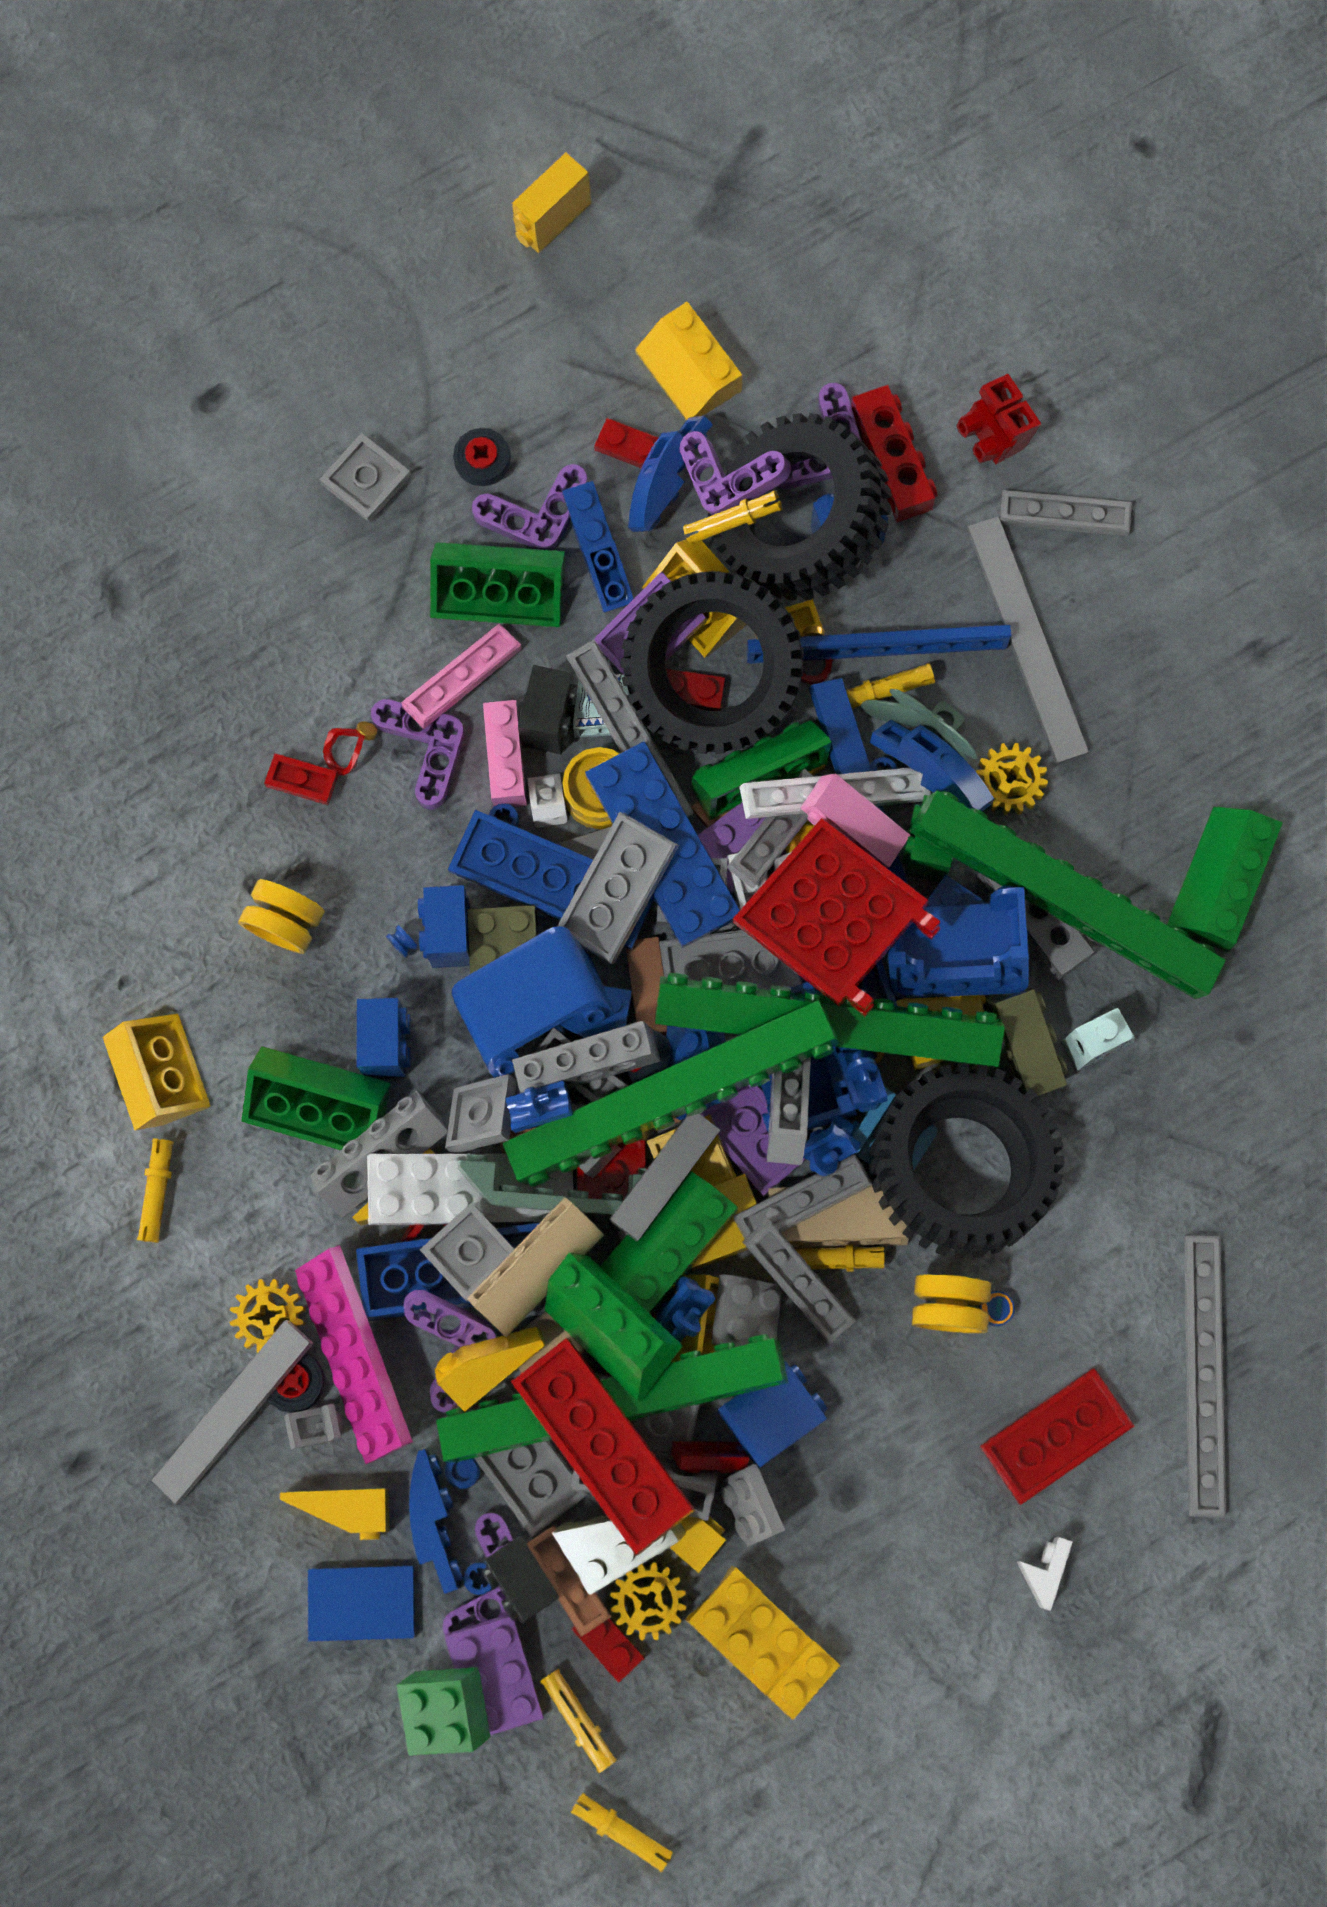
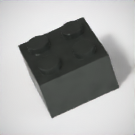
(547, 710)
(520, 1580)

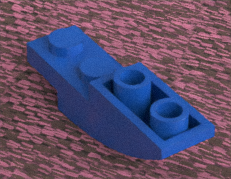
(658, 479)
(597, 546)
(935, 759)
(427, 1507)

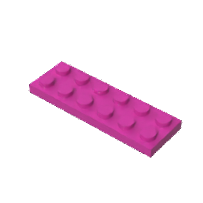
(353, 1355)

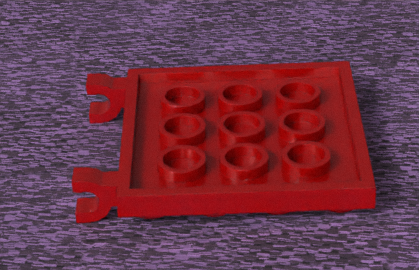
(833, 914)

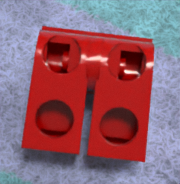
(999, 421)

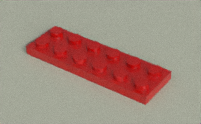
(602, 1446)

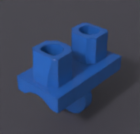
(862, 1079)
(539, 1106)
(830, 1146)
(685, 1309)

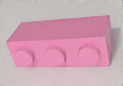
(504, 753)
(855, 818)

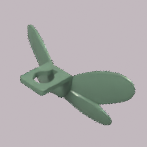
(913, 713)

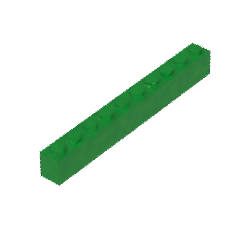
(1067, 894)
(885, 1028)
(672, 1093)
(682, 1384)

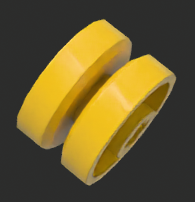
(579, 794)
(281, 916)
(951, 1299)

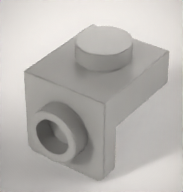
(313, 1426)

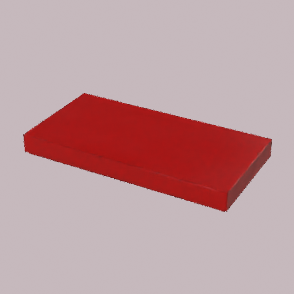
(1056, 1436)

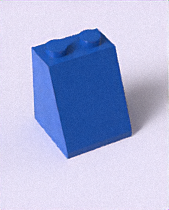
(773, 1417)

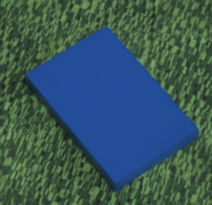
(361, 1603)

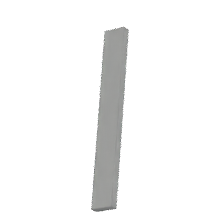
(1027, 641)
(1204, 1376)

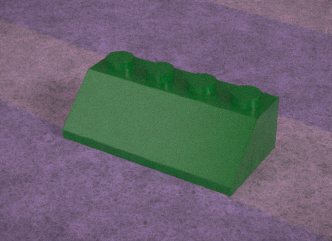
(496, 584)
(770, 759)
(1224, 875)
(311, 1099)
(671, 1242)
(609, 1324)

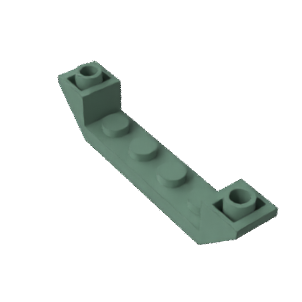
(481, 1177)

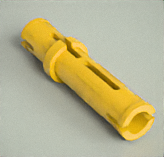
(733, 517)
(880, 689)
(155, 1190)
(843, 1258)
(603, 1757)
(622, 1832)

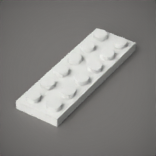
(433, 1190)

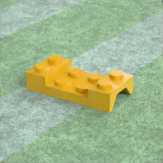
(763, 1643)

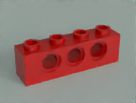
(878, 406)

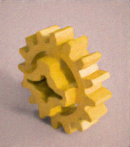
(1021, 786)
(264, 1301)
(668, 1614)

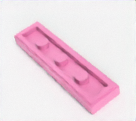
(461, 676)

